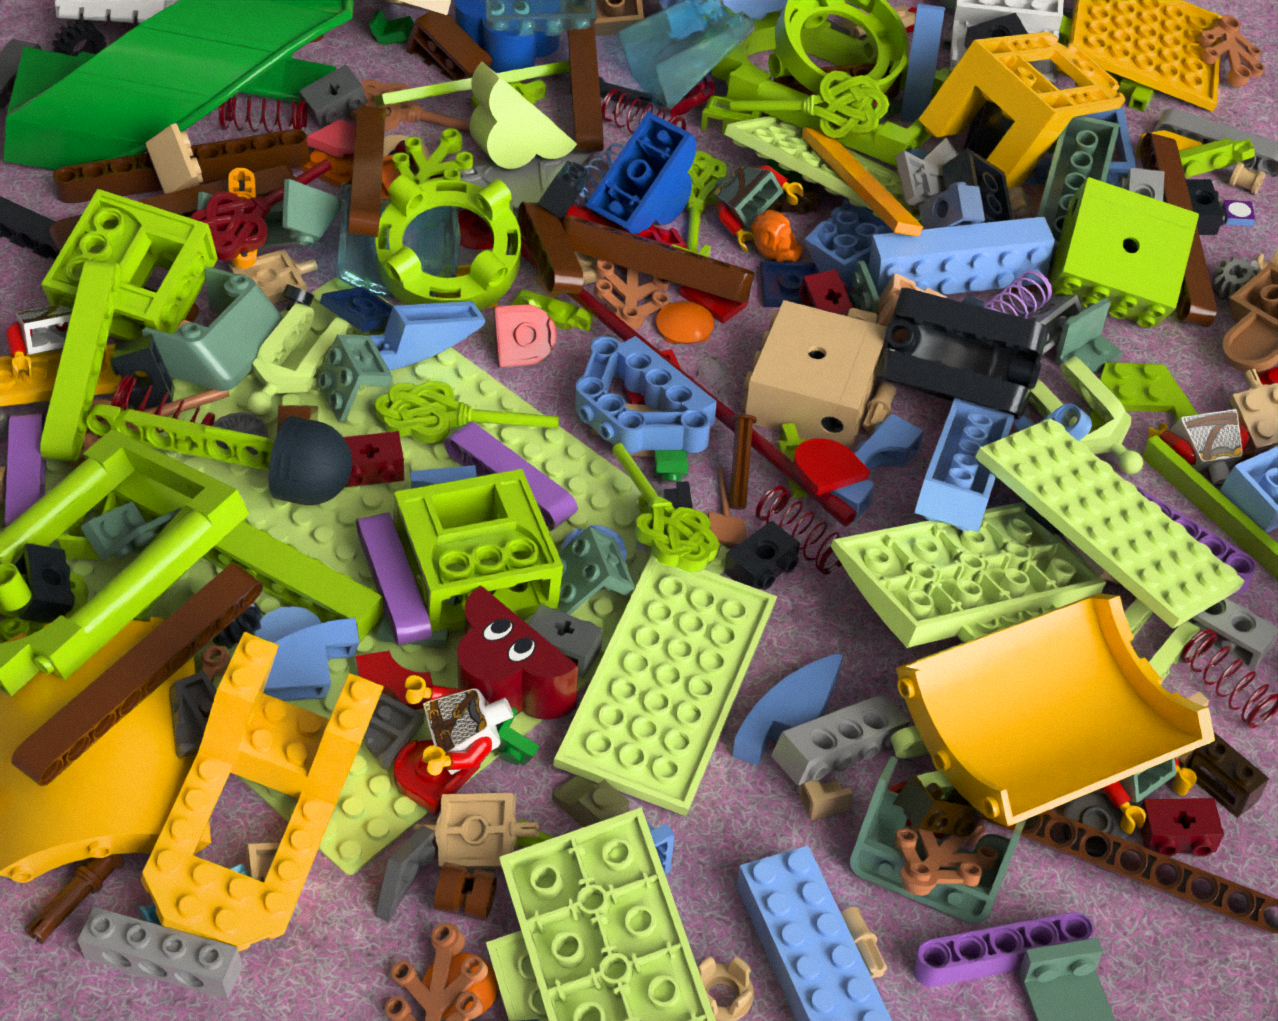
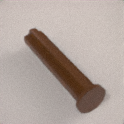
(741, 460)

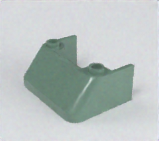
(298, 217)
(225, 349)
(881, 862)

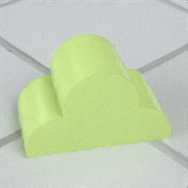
(510, 125)

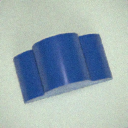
(504, 47)
(647, 177)

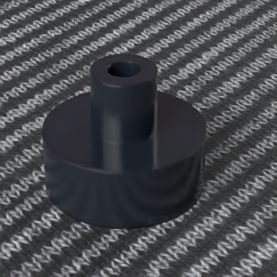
(297, 295)

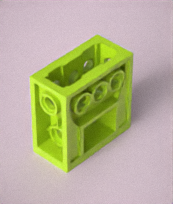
(139, 241)
(477, 536)

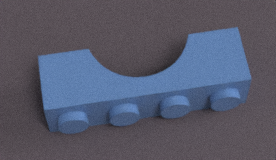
(890, 445)

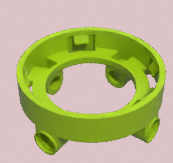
(884, 44)
(490, 271)

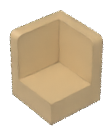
(825, 798)

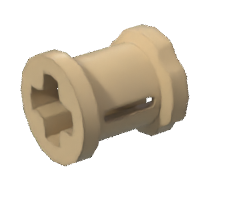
(1247, 178)

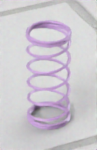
(1036, 304)

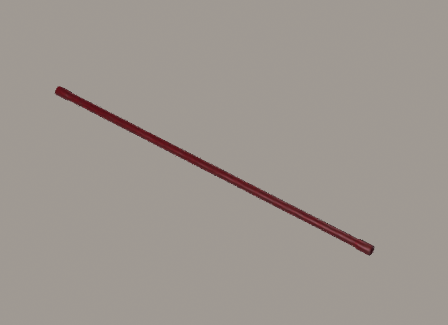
(830, 502)

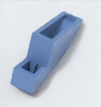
(922, 61)
(425, 331)
(302, 662)
(786, 705)

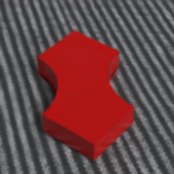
(385, 671)

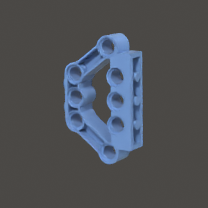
(684, 406)

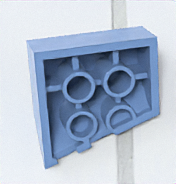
(845, 240)

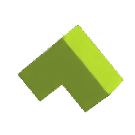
(1139, 94)

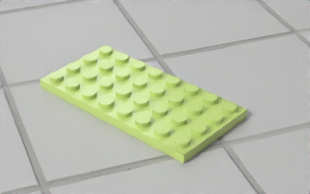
(785, 144)
(1111, 521)
(666, 684)

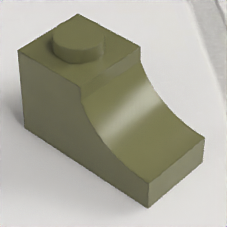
(590, 802)

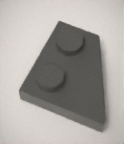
(191, 708)
(391, 729)
(403, 869)

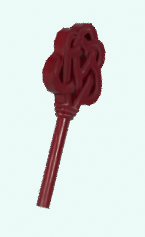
(231, 213)

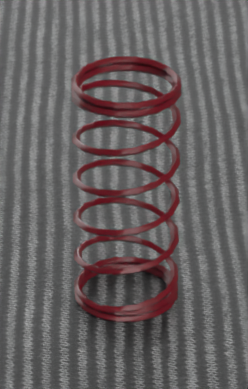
(618, 106)
(231, 107)
(129, 383)
(782, 503)
(1202, 649)

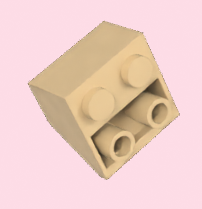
(171, 159)

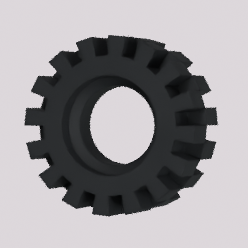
(74, 34)

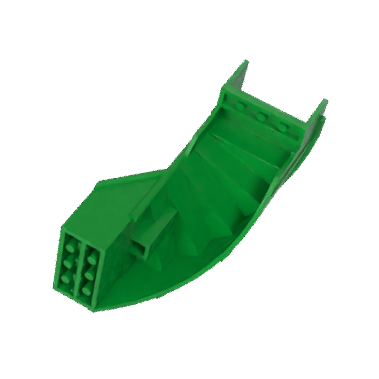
(162, 75)

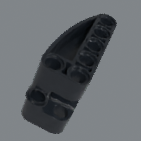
(963, 352)

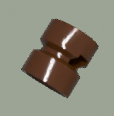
(452, 892)

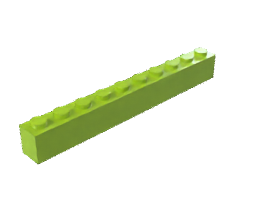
(279, 566)

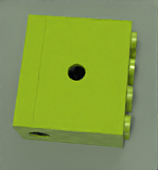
(1123, 251)

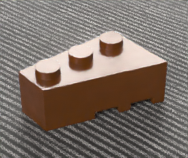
(446, 46)

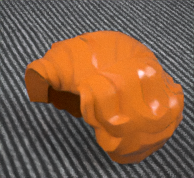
(775, 238)

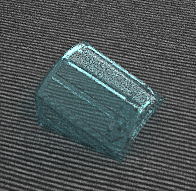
(681, 46)
(431, 236)

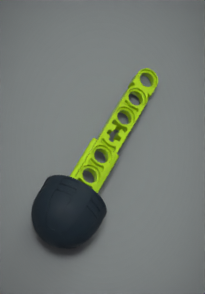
(304, 462)

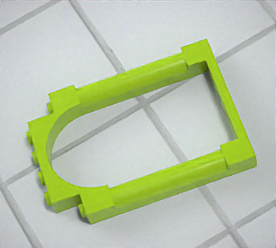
(751, 83)
(72, 641)

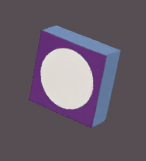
(1238, 212)

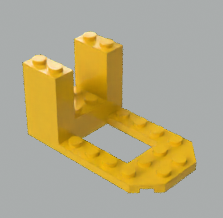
(1001, 73)
(278, 749)

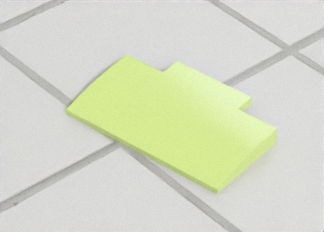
(953, 582)
(596, 931)

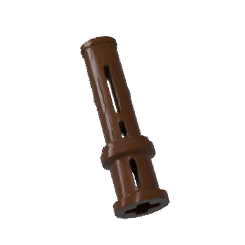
(86, 880)

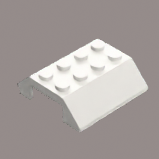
(117, 9)
(1035, 16)

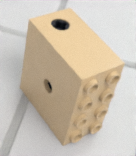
(814, 373)

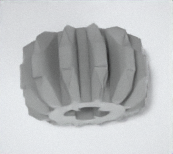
(1233, 276)

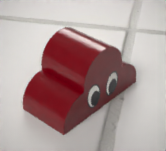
(513, 661)

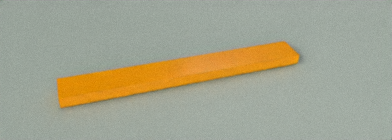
(862, 183)

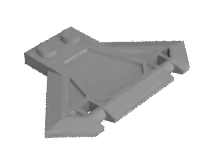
(924, 176)
(526, 182)

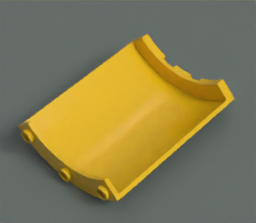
(1047, 710)
(109, 796)

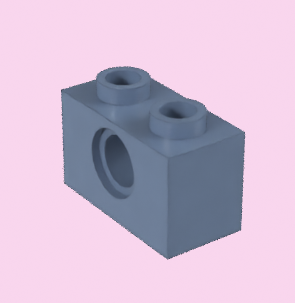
(953, 207)

